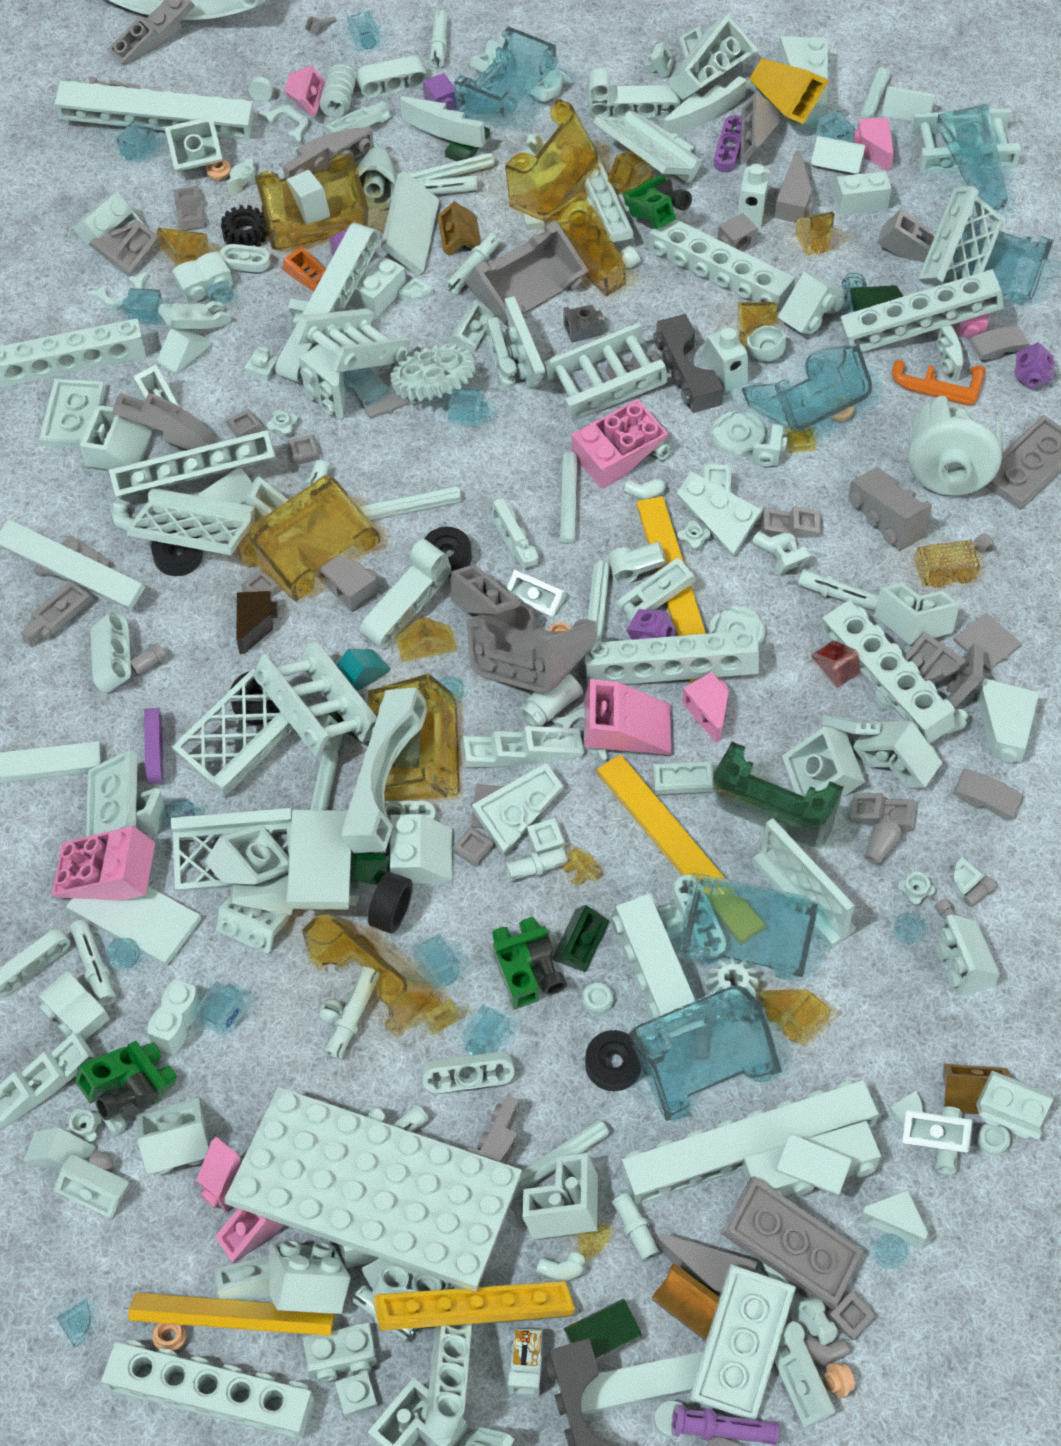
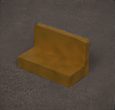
(458, 228)
(965, 1085)
(687, 1300)

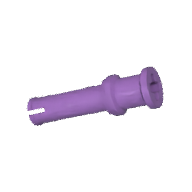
(709, 1425)

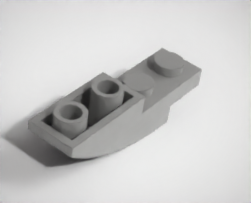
(152, 32)
(319, 152)
(158, 413)
(500, 1140)

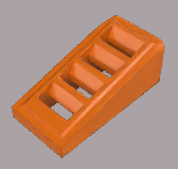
(291, 267)

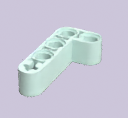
(616, 101)
(407, 597)

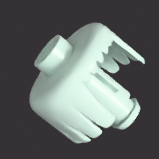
(951, 450)

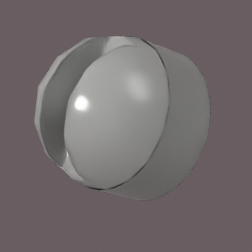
(101, 1160)

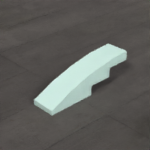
(700, 110)
(443, 123)
(521, 748)
(272, 895)
(41, 1078)

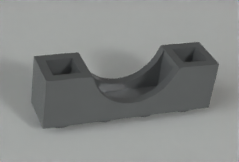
(698, 386)
(574, 1369)

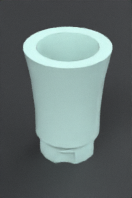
(550, 703)

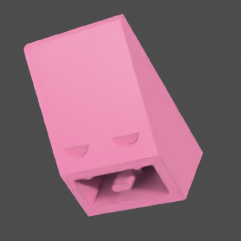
(617, 442)
(625, 719)
(105, 866)

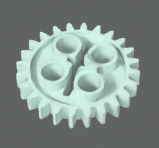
(433, 372)

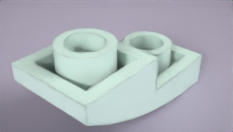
(950, 347)

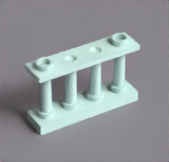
(941, 160)
(354, 325)
(613, 391)
(328, 680)

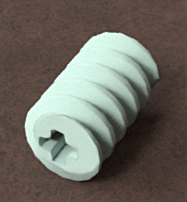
(337, 90)

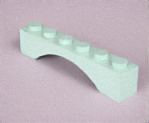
(398, 720)

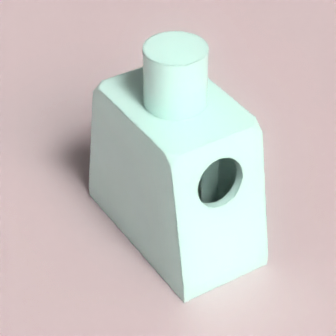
(755, 185)
(726, 351)

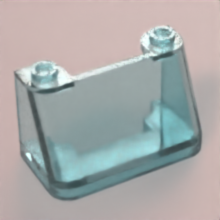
(509, 79)
(1014, 261)
(834, 383)
(748, 924)
(704, 1047)

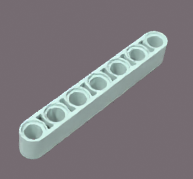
(332, 291)

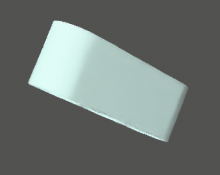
(391, 76)
(110, 651)

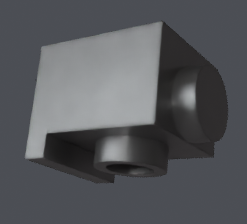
(582, 322)

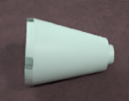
(377, 178)

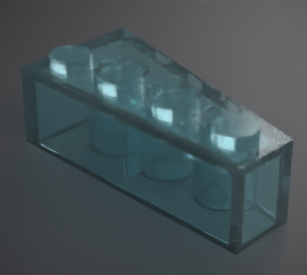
(975, 151)

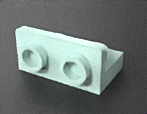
(250, 925)
(1013, 1105)
(340, 1352)

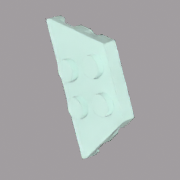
(523, 347)

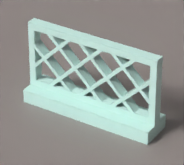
(651, 145)
(950, 237)
(188, 510)
(251, 754)
(216, 826)
(795, 872)

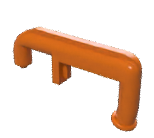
(937, 388)

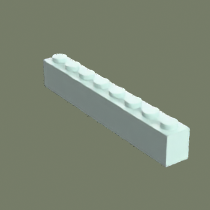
(152, 108)
(722, 1150)

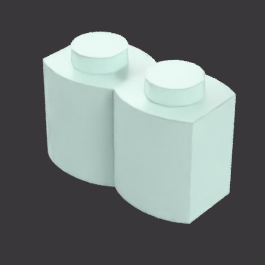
(197, 276)
(72, 1007)
(170, 1021)

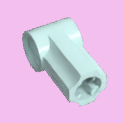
(629, 563)

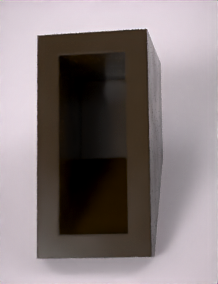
(254, 618)

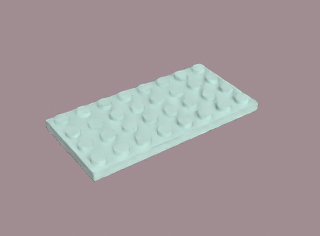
(375, 1188)

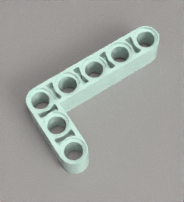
(449, 1353)

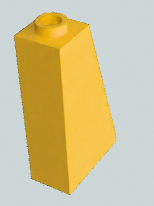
(789, 87)

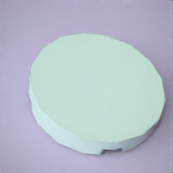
(737, 433)
(737, 619)

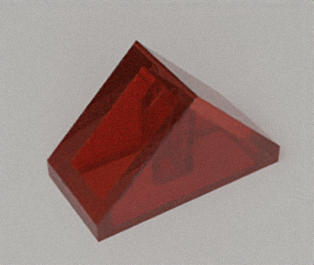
(838, 662)

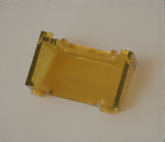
(557, 171)
(283, 218)
(308, 535)
(439, 747)
(399, 986)

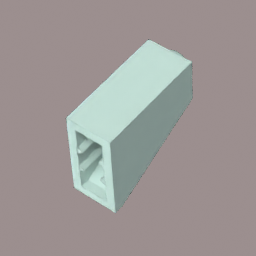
(1007, 718)

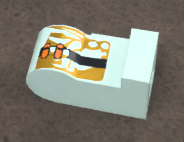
(526, 1362)

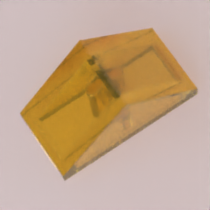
(753, 316)
(425, 639)

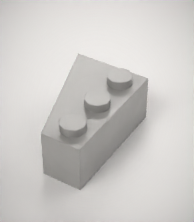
(890, 508)

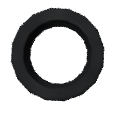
(390, 902)

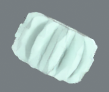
(725, 973)

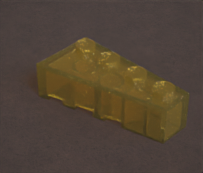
(591, 242)

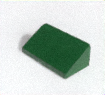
(870, 296)
(368, 867)
(581, 938)
(606, 1328)

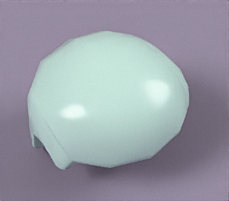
(766, 343)

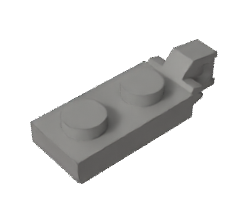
(55, 613)

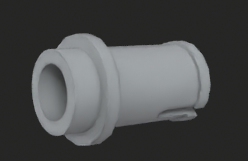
(147, 658)

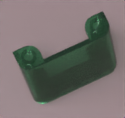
(758, 801)

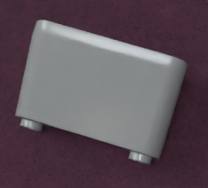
(529, 273)
(520, 654)

